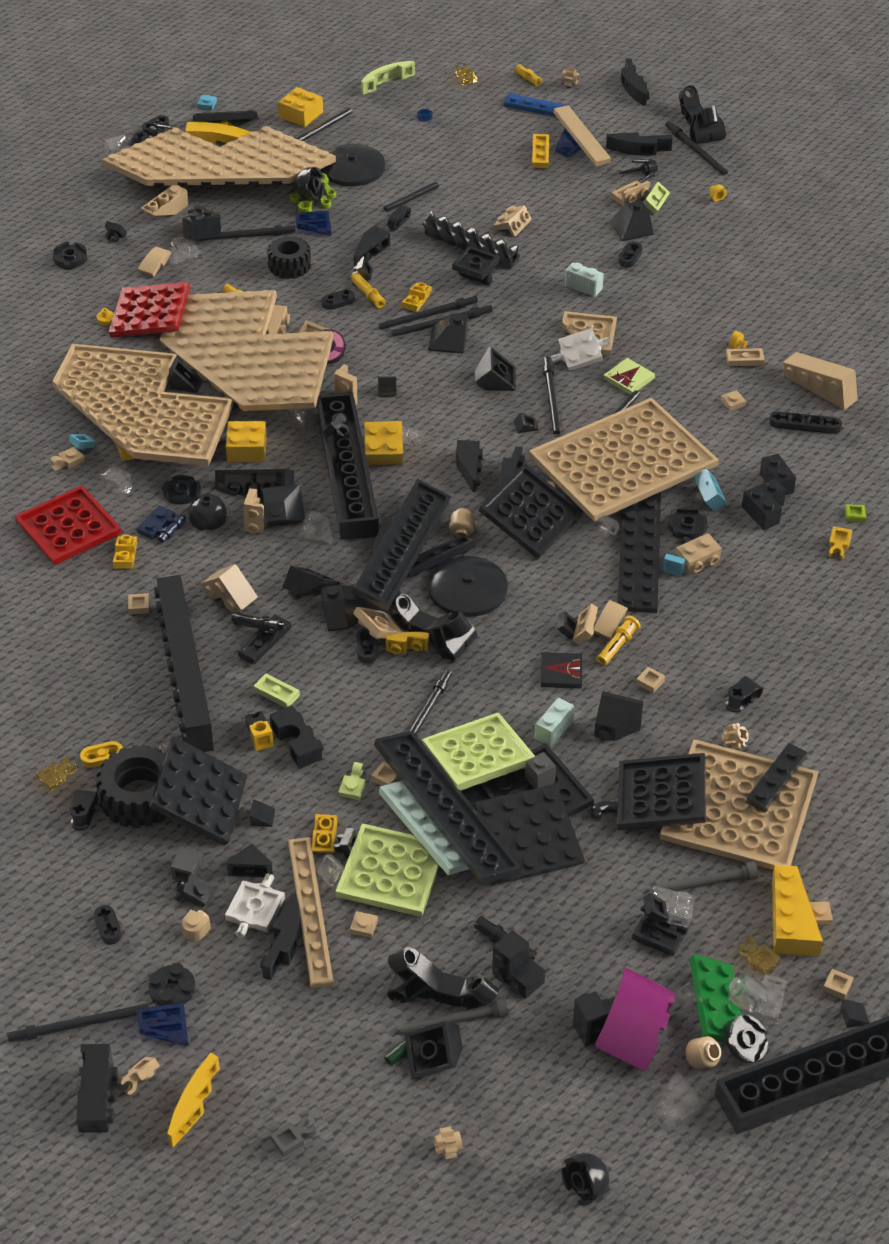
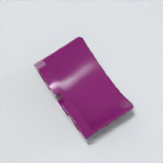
(636, 1019)

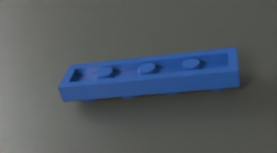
(531, 104)

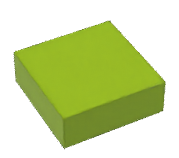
(855, 513)

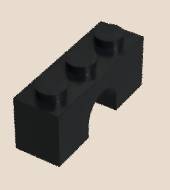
(290, 724)

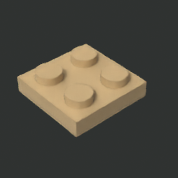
(377, 622)

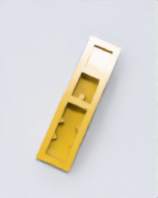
(213, 131)
(191, 1102)

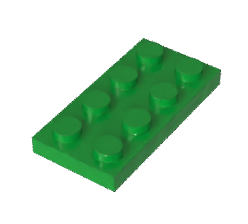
(712, 989)

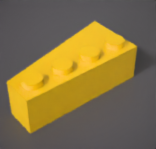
(793, 919)

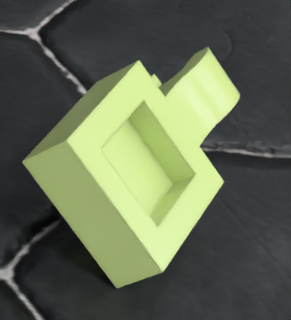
(353, 785)

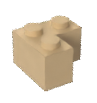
(231, 587)

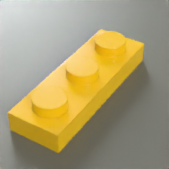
(540, 153)

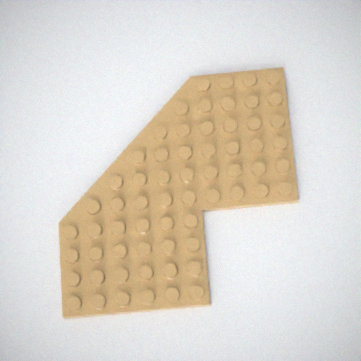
(183, 158)
(229, 347)
(128, 402)

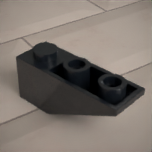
(467, 461)

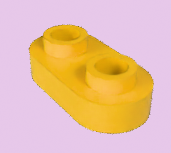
(99, 753)

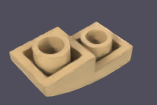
(153, 260)
(609, 619)

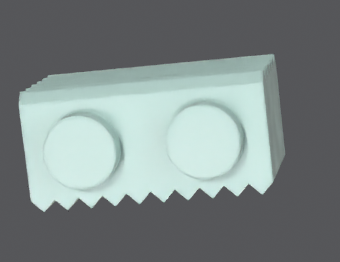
(584, 279)
(554, 722)

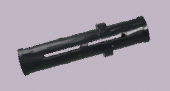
(262, 623)
(495, 932)

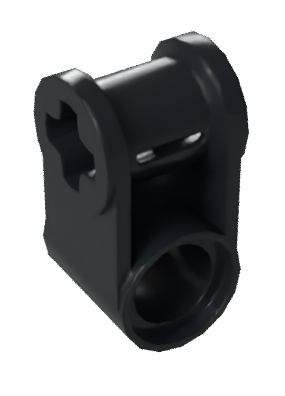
(743, 694)
(82, 808)

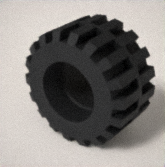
(289, 257)

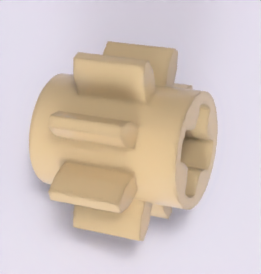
(570, 77)
(735, 736)
(448, 1142)

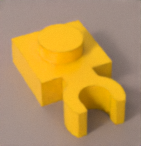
(839, 541)

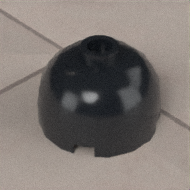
(309, 184)
(207, 512)
(586, 1172)

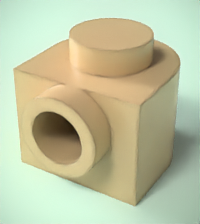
(195, 925)

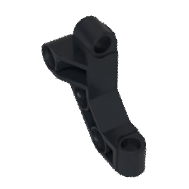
(703, 123)
(448, 633)
(421, 978)

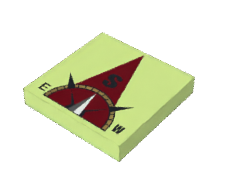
(629, 376)

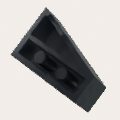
(96, 1089)

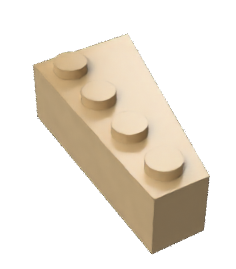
(823, 378)

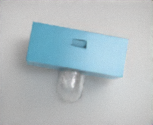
(708, 491)

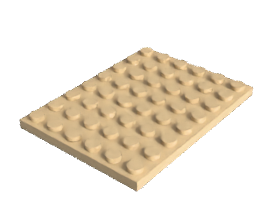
(623, 458)

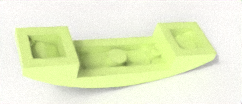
(386, 73)

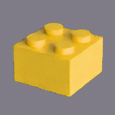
(300, 107)
(246, 441)
(383, 443)

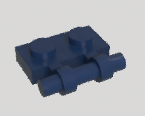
(157, 521)

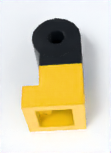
(259, 730)

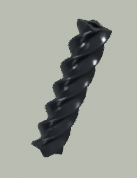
(456, 235)

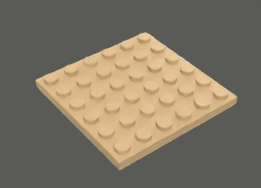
(737, 828)

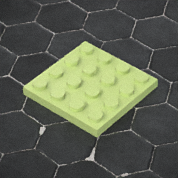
(478, 751)
(388, 871)

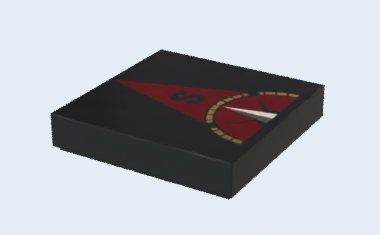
(561, 670)

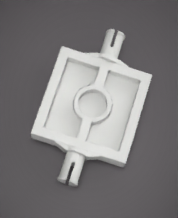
(580, 349)
(255, 906)

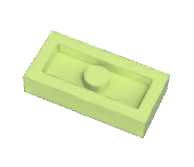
(656, 197)
(276, 690)

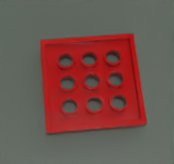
(150, 309)
(73, 545)

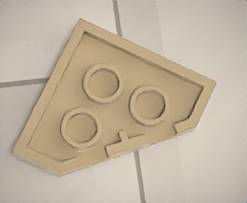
(602, 326)

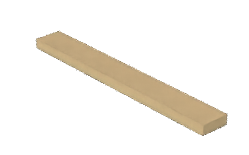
(310, 913)

